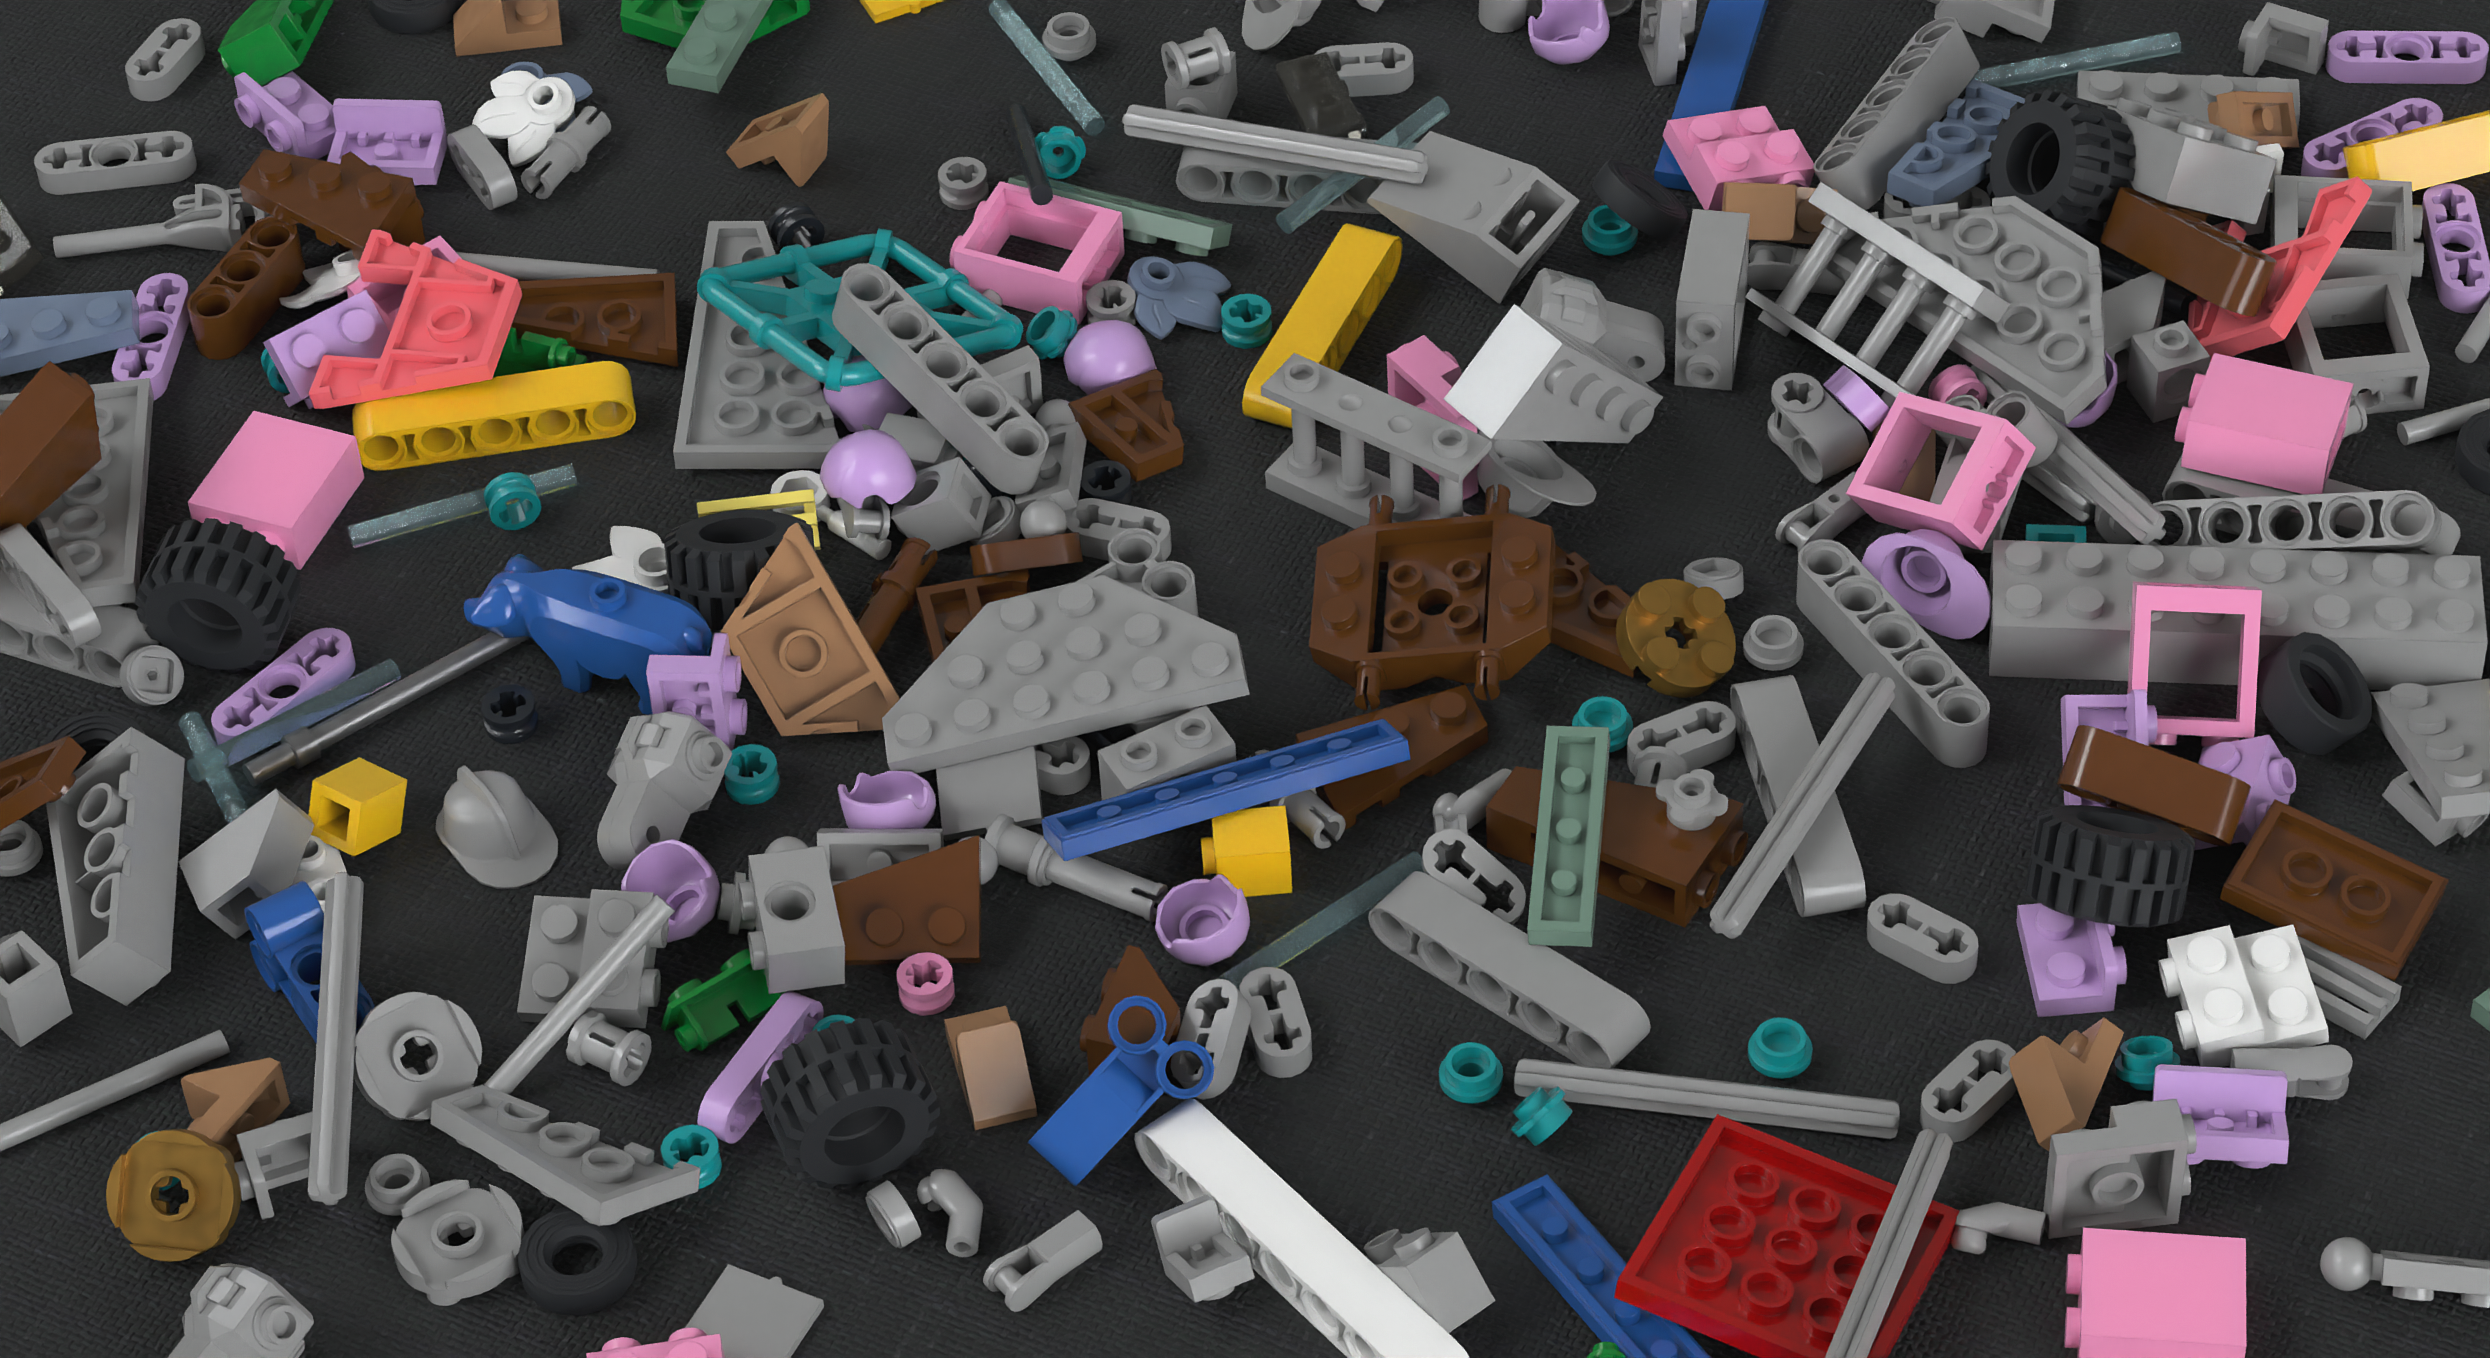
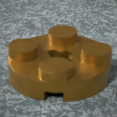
(1697, 616)
(146, 1220)

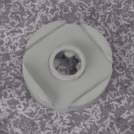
(425, 1020)
(462, 1270)

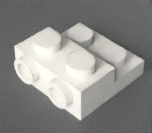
(2242, 993)

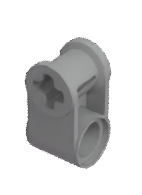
(1814, 428)

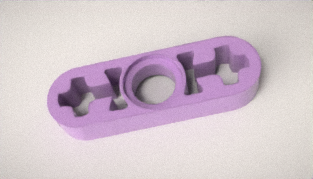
(2458, 53)
(2325, 154)
(2448, 264)
(159, 356)
(1857, 398)
(311, 664)
(735, 1095)

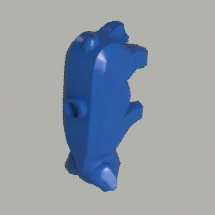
(589, 622)

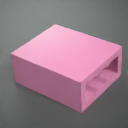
(2264, 424)
(281, 482)
(2157, 1295)

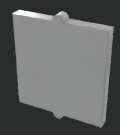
(987, 787)
(756, 1315)

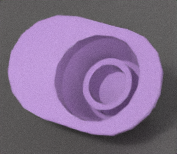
(1931, 581)

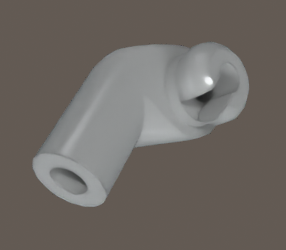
(1471, 802)
(965, 1209)
(1999, 1220)

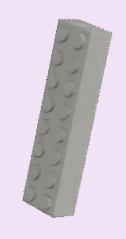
(2069, 611)

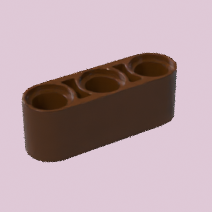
(246, 288)
(2155, 784)

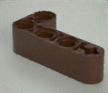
(2189, 251)

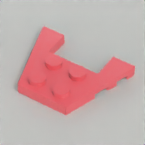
(2294, 278)
(443, 333)

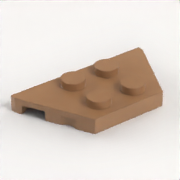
(807, 648)

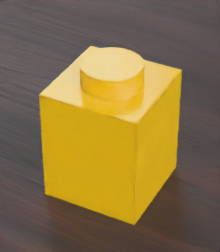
(357, 806)
(1250, 850)

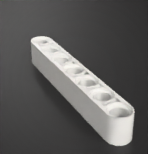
(1290, 1240)

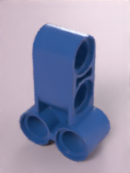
(290, 950)
(1115, 1096)

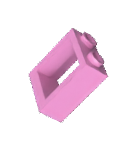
(1084, 228)
(1967, 510)
(2204, 599)

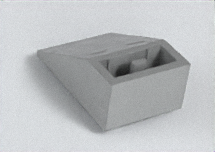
(2195, 162)
(1478, 212)

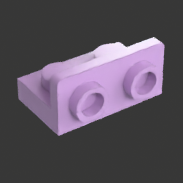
(288, 114)
(701, 688)
(2069, 961)

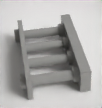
(1881, 248)
(1363, 414)

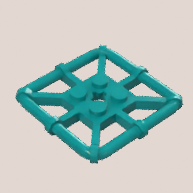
(812, 304)

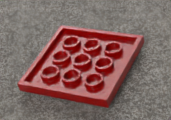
(1769, 1247)

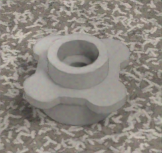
(1692, 800)

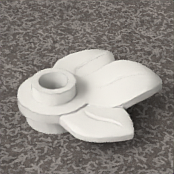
(520, 115)
(325, 281)
(635, 557)

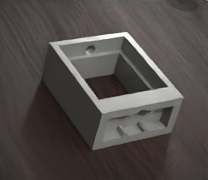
(2385, 211)
(1711, 299)
(2393, 380)

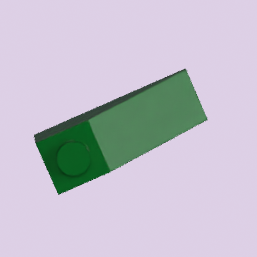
(272, 37)

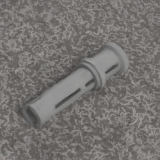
(1034, 857)

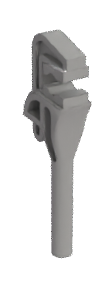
(202, 221)

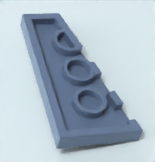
(1954, 149)
(65, 328)

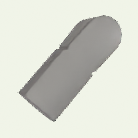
(1775, 264)
(871, 518)
(1820, 518)
(2310, 1071)
(1048, 1259)

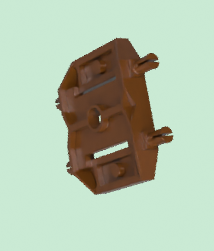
(1427, 567)

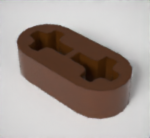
(1026, 554)

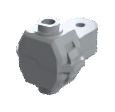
(1616, 329)
(662, 775)
(242, 1316)

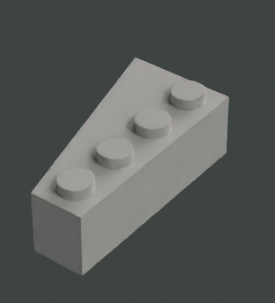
(1550, 387)
(119, 864)

